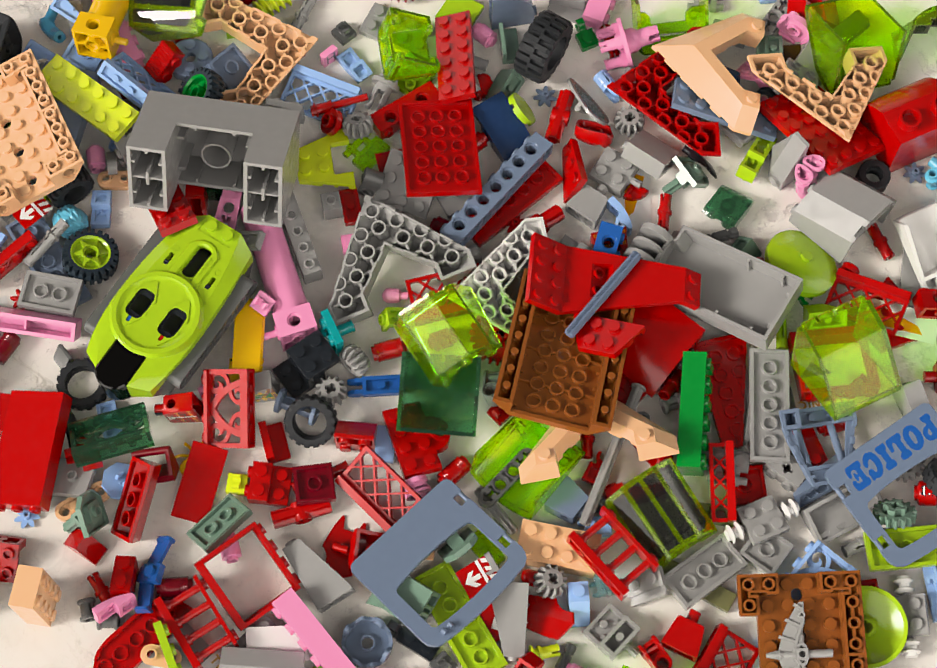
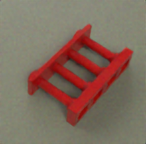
(606, 571)
(176, 623)

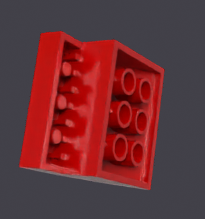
(660, 349)

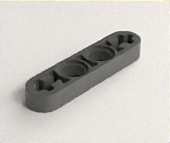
(504, 476)

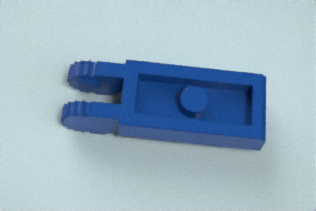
(375, 386)

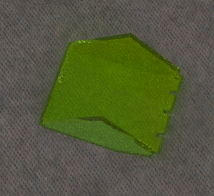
(851, 24)
(846, 358)

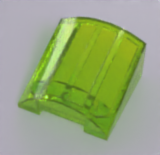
(502, 448)

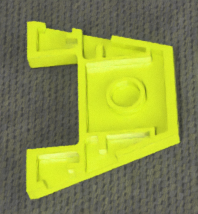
(317, 163)

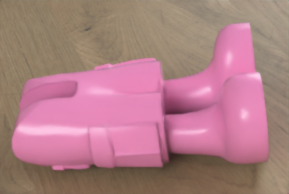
(808, 173)

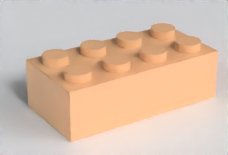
(548, 545)
(34, 595)

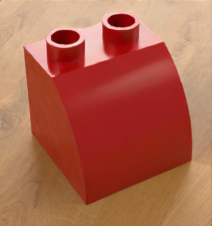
(904, 123)

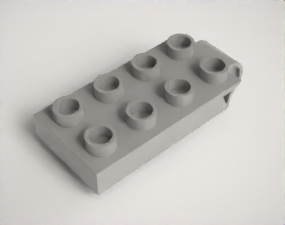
(736, 288)

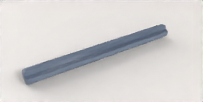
(602, 294)

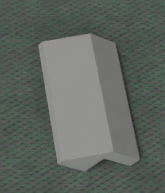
(260, 658)

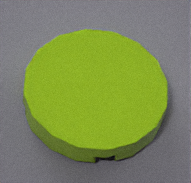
(521, 109)

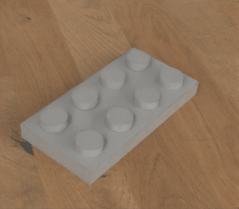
(704, 571)

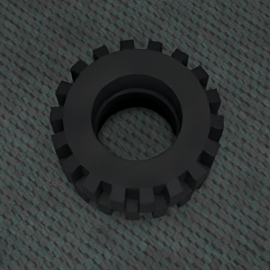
(74, 191)

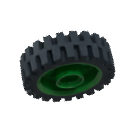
(203, 84)

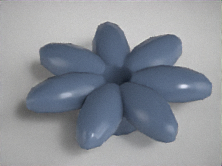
(545, 96)
(914, 173)

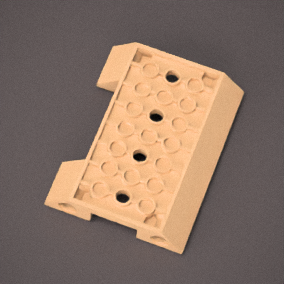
(38, 130)

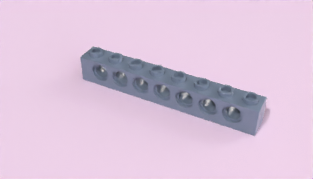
(506, 188)

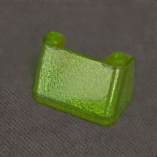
(405, 46)

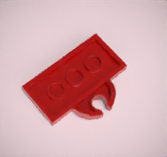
(415, 451)

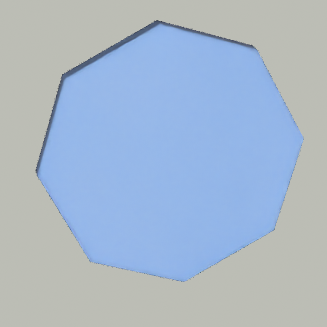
(114, 479)

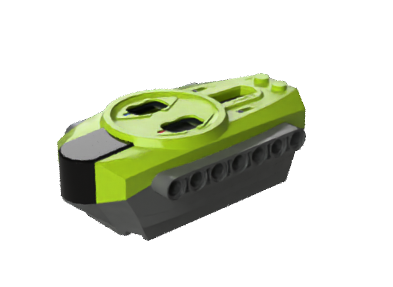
(169, 309)

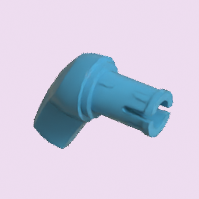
(49, 28)

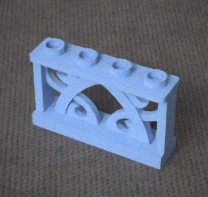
(811, 549)

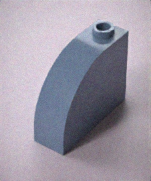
(511, 12)

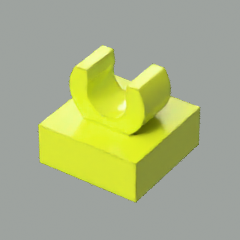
(236, 483)

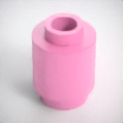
(484, 35)
(96, 159)
(231, 553)

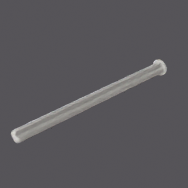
(608, 462)

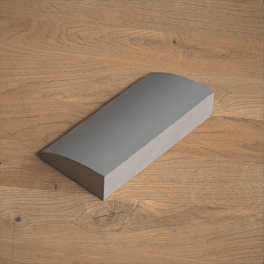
(829, 517)

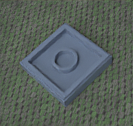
(231, 66)

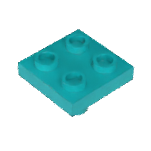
(332, 332)

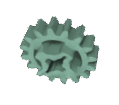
(895, 513)

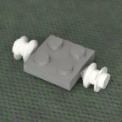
(762, 520)
(916, 613)

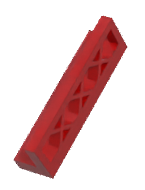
(16, 252)
(730, 482)

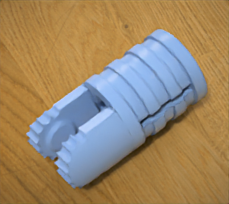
(603, 79)

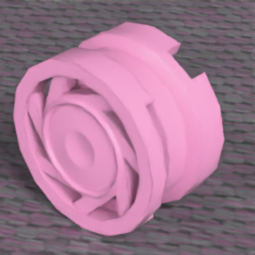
(420, 485)

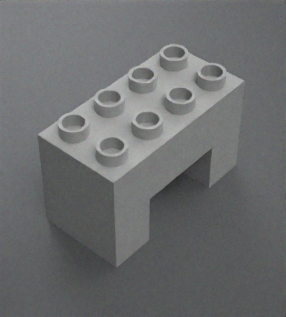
(214, 147)

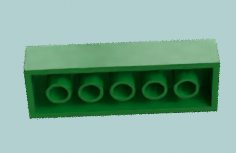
(693, 413)

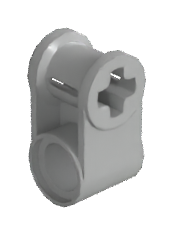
(489, 385)

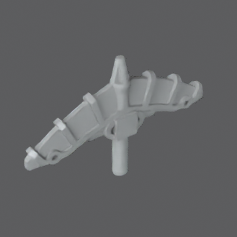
(792, 649)

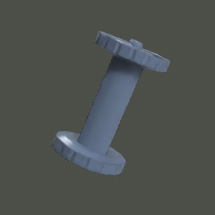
(284, 401)

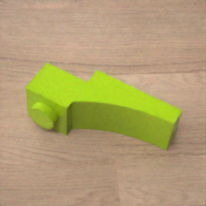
(754, 159)

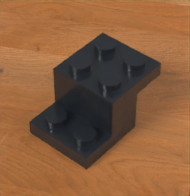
(306, 364)

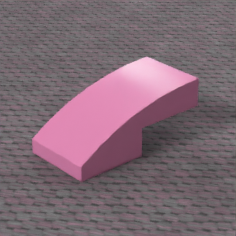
(119, 604)

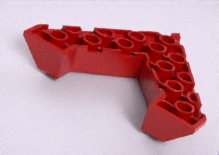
(646, 91)

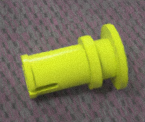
(545, 651)

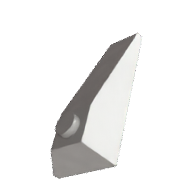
(784, 158)

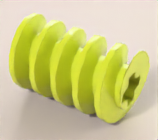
(269, 5)

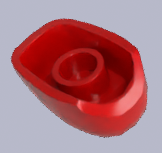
(593, 133)

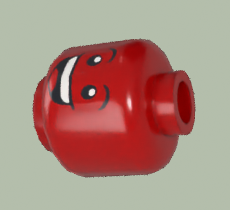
(923, 495)

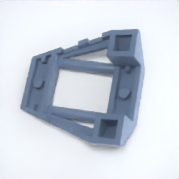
(813, 417)

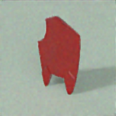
(337, 548)
(547, 617)

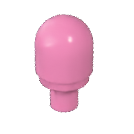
(394, 295)

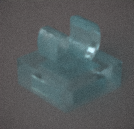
(603, 589)

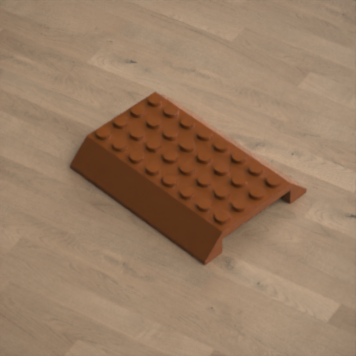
(549, 378)

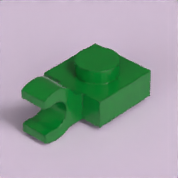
(585, 38)

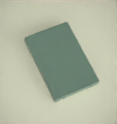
(219, 523)

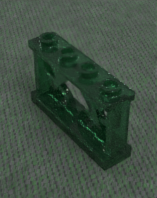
(125, 442)

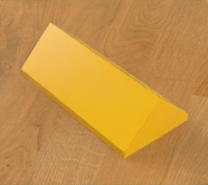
(248, 340)

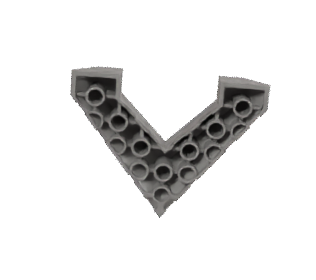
(386, 230)

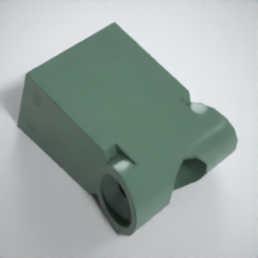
(414, 593)

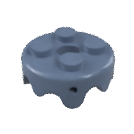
(195, 48)
(365, 628)

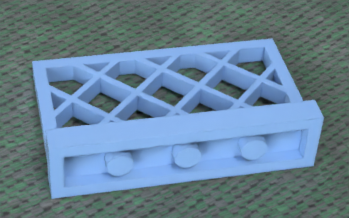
(323, 81)
(128, 82)

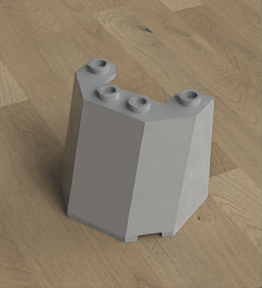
(839, 212)

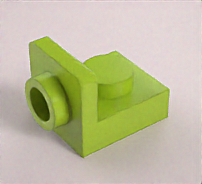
(389, 317)

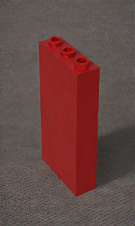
(32, 449)

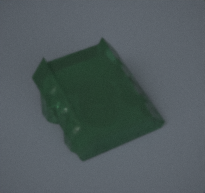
(728, 207)

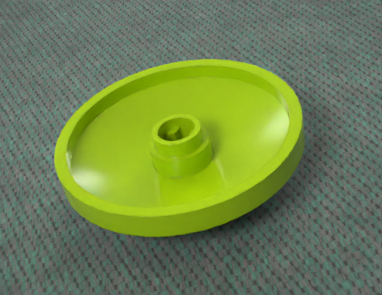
(804, 258)
(884, 626)

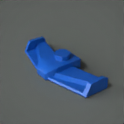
(151, 574)

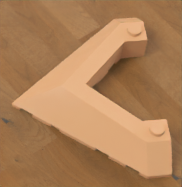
(277, 42)
(696, 62)
(837, 111)
(646, 435)

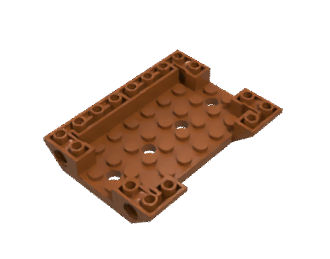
(831, 614)

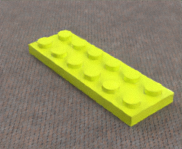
(89, 98)

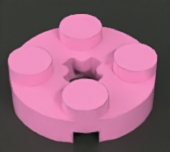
(794, 21)

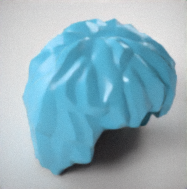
(74, 217)

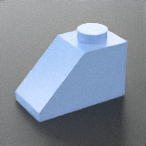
(579, 602)

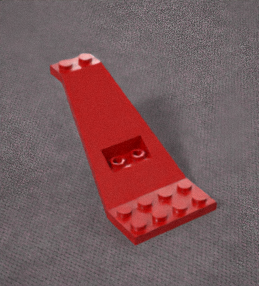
(568, 277)

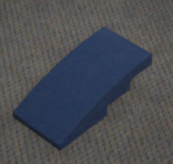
(501, 125)

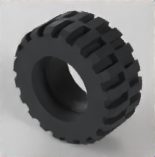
(543, 46)

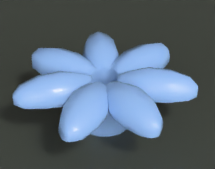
(26, 519)

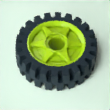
(85, 244)

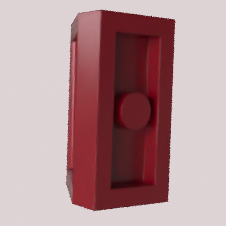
(168, 470)

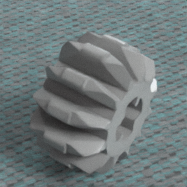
(624, 116)
(357, 125)
(354, 360)
(329, 384)
(542, 581)

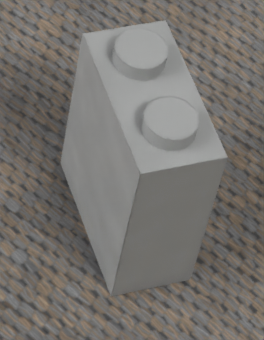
(649, 153)

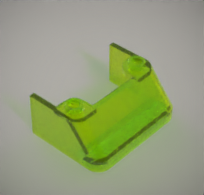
(694, 17)

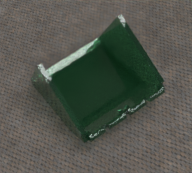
(438, 409)

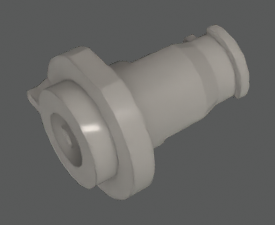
(383, 87)

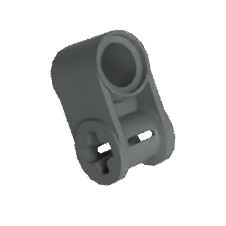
(370, 182)

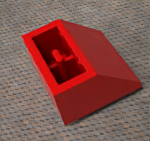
(355, 435)

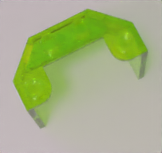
(446, 332)

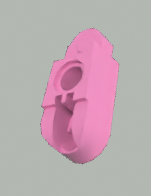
(230, 218)

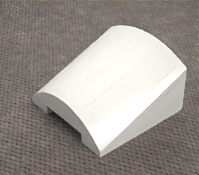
(919, 239)

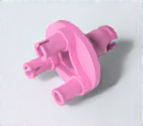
(625, 40)

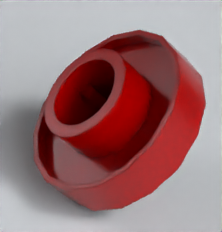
(331, 122)

